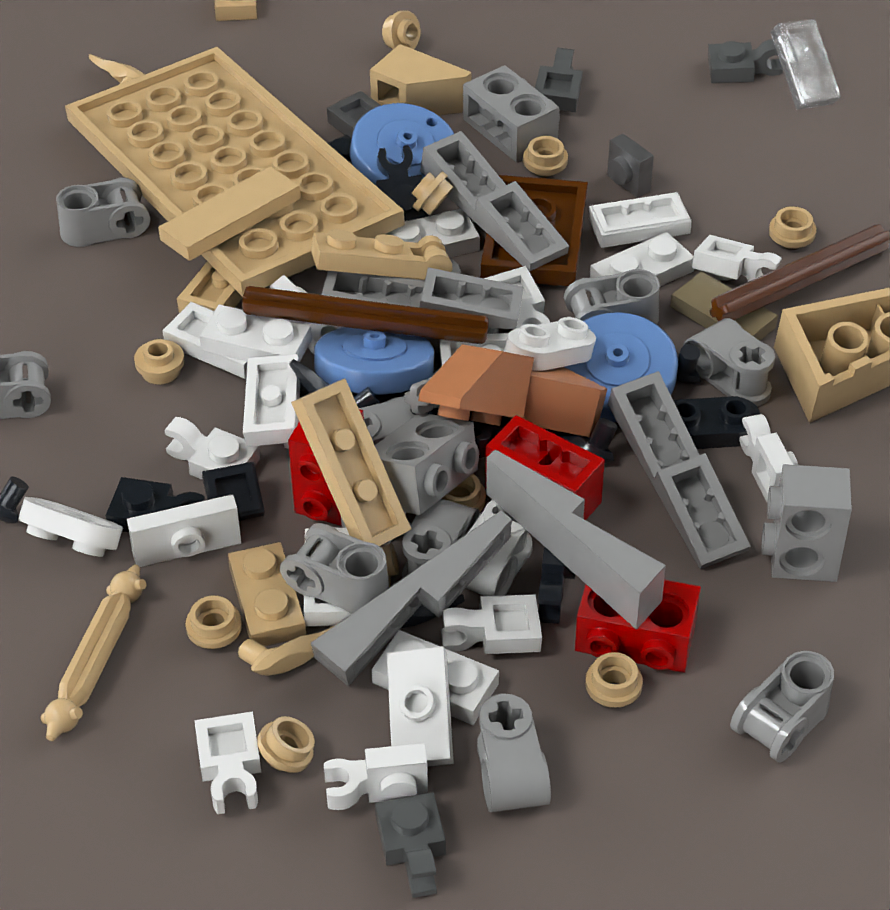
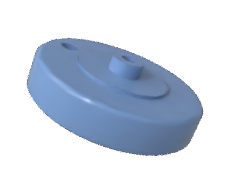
(392, 128)
(625, 351)
(373, 360)

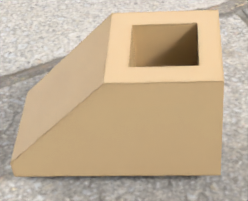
(418, 80)

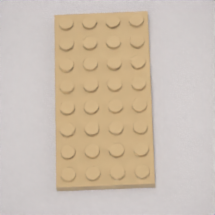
(211, 126)

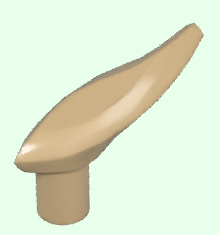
(118, 71)
(281, 658)

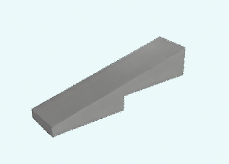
(496, 207)
(439, 291)
(677, 470)
(555, 517)
(436, 585)

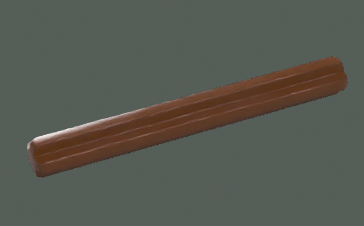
(800, 273)
(365, 315)

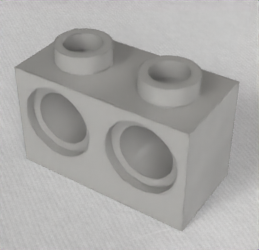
(508, 111)
(428, 459)
(809, 522)

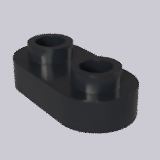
(716, 420)

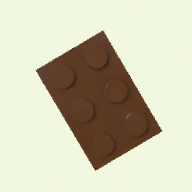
(564, 207)

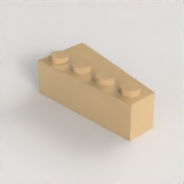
(836, 350)

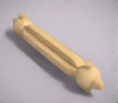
(93, 653)

